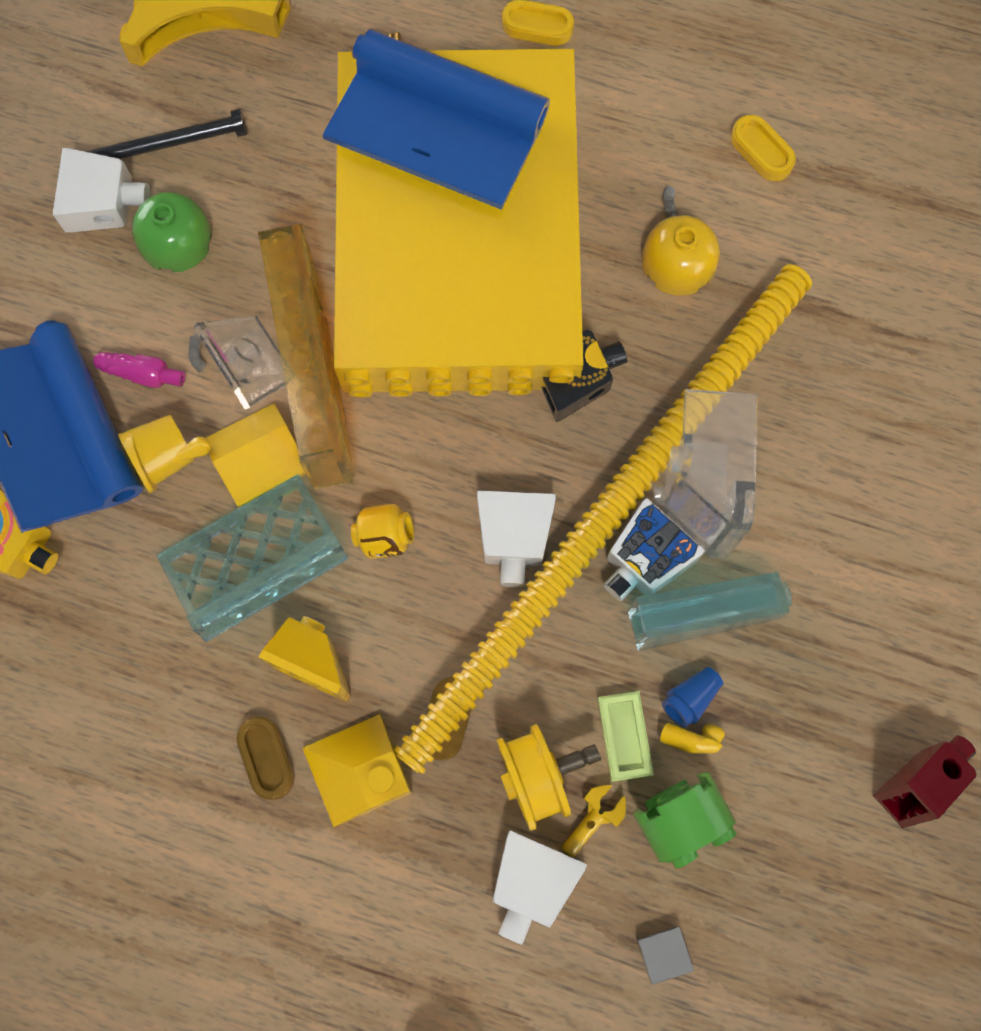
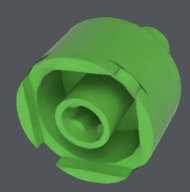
(686, 820)

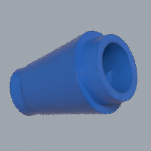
(692, 697)

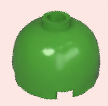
(171, 232)

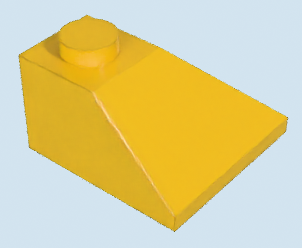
(307, 655)
(357, 770)

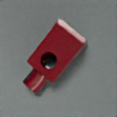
(928, 782)

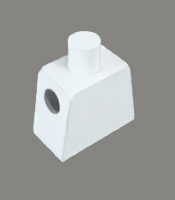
(94, 192)
(514, 531)
(533, 885)

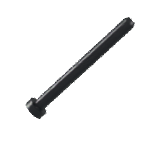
(176, 137)

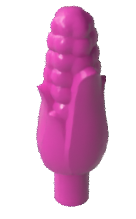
(139, 369)

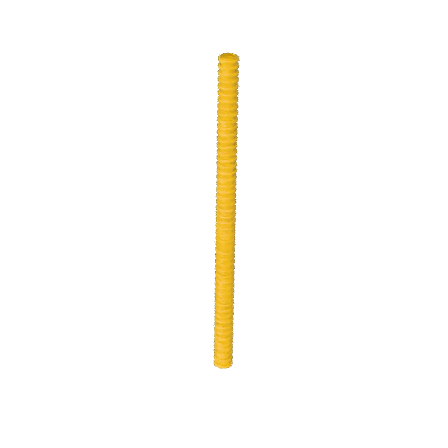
(589, 535)

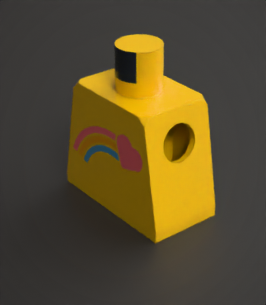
(25, 549)

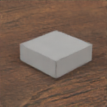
(665, 955)

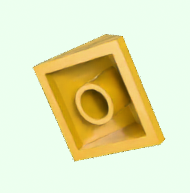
(255, 455)

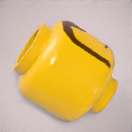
(383, 531)

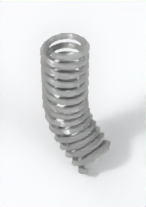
(668, 204)
(193, 349)

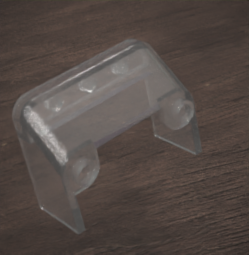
(713, 470)

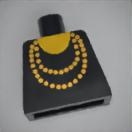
(594, 380)

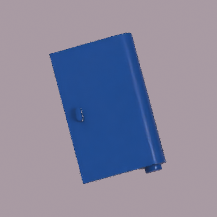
(437, 119)
(60, 435)

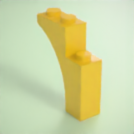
(163, 22)

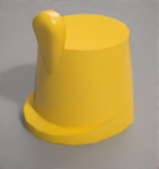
(160, 450)

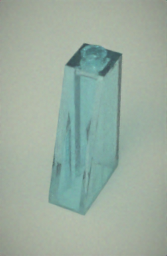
(707, 609)

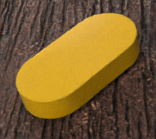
(537, 22)
(763, 148)

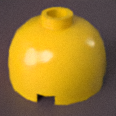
(681, 255)

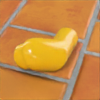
(707, 743)

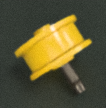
(536, 775)

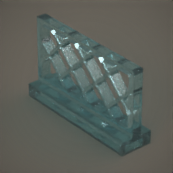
(260, 588)

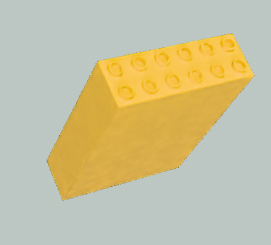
(453, 289)

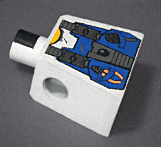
(650, 553)

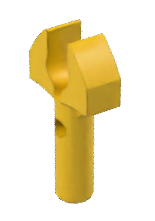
(593, 820)

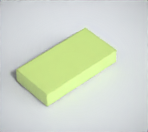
(625, 736)

